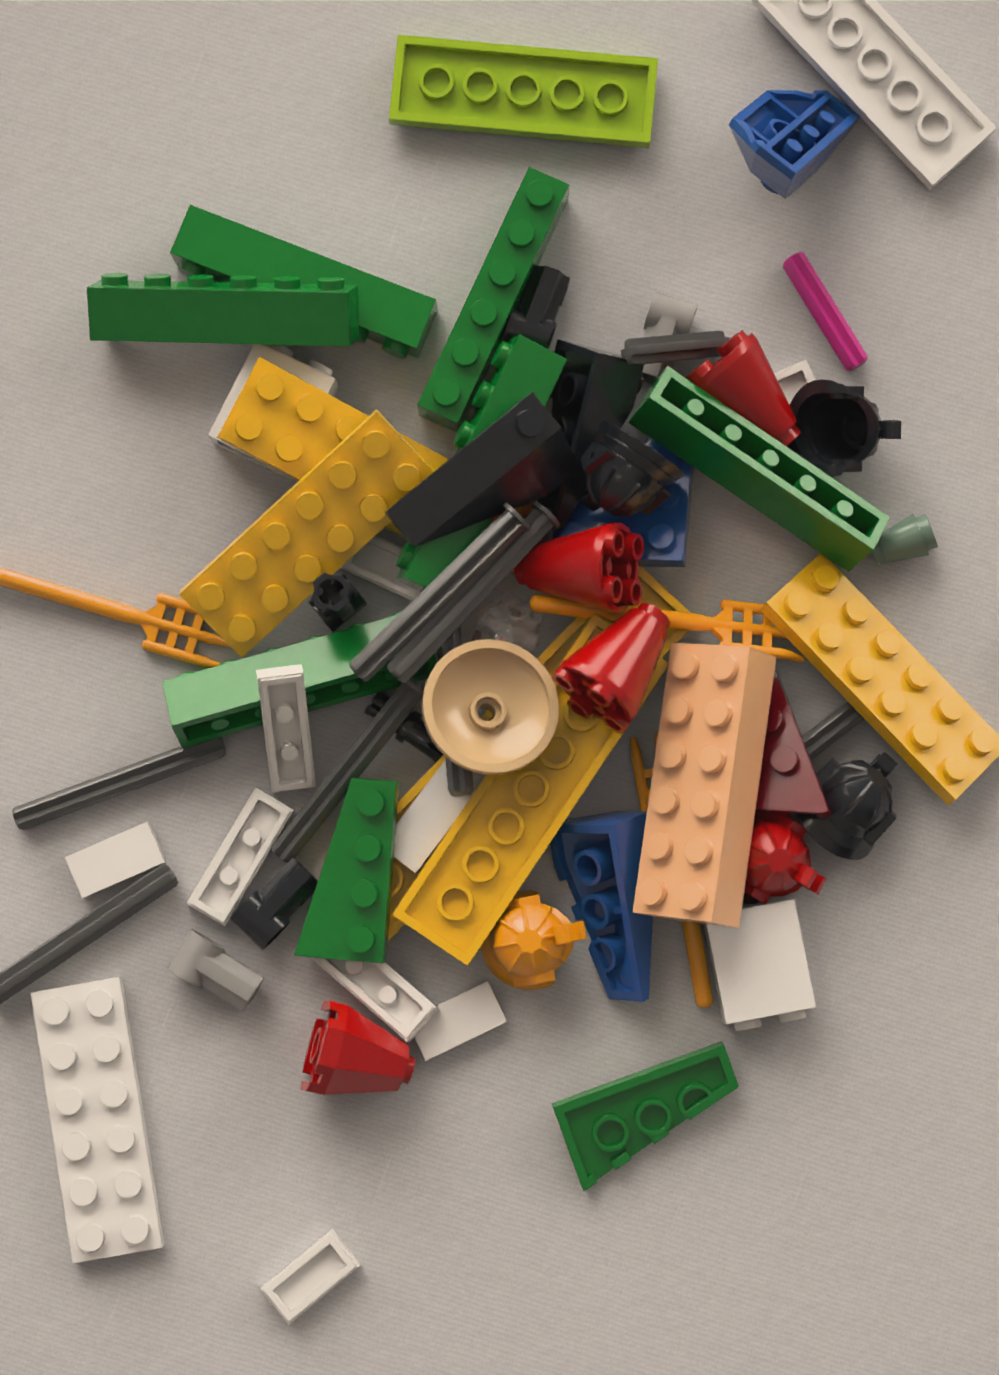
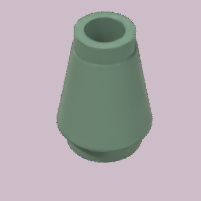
(905, 540)

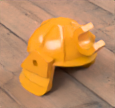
(530, 942)

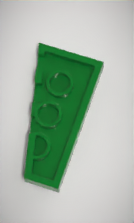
(355, 884)
(627, 1114)

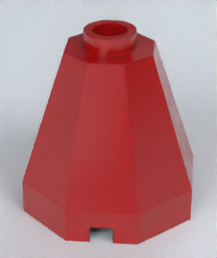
(354, 1055)

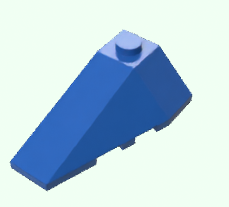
(601, 866)

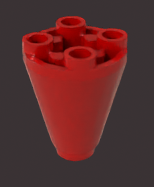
(748, 386)
(587, 568)
(615, 667)

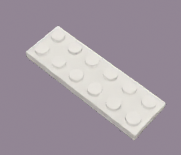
(885, 81)
(97, 1120)

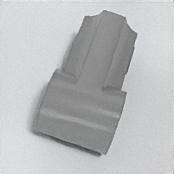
(666, 317)
(206, 965)

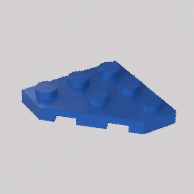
(662, 530)

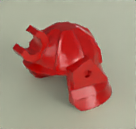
(778, 860)

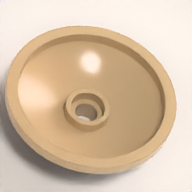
(509, 685)

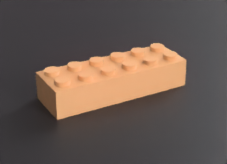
(705, 784)

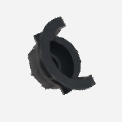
(838, 426)
(625, 474)
(858, 803)

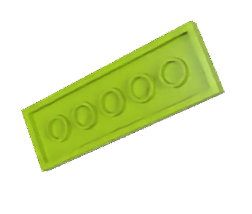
(523, 91)

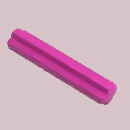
(825, 311)

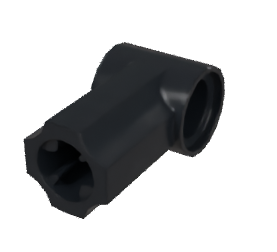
(539, 306)
(335, 600)
(269, 910)

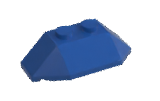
(790, 135)

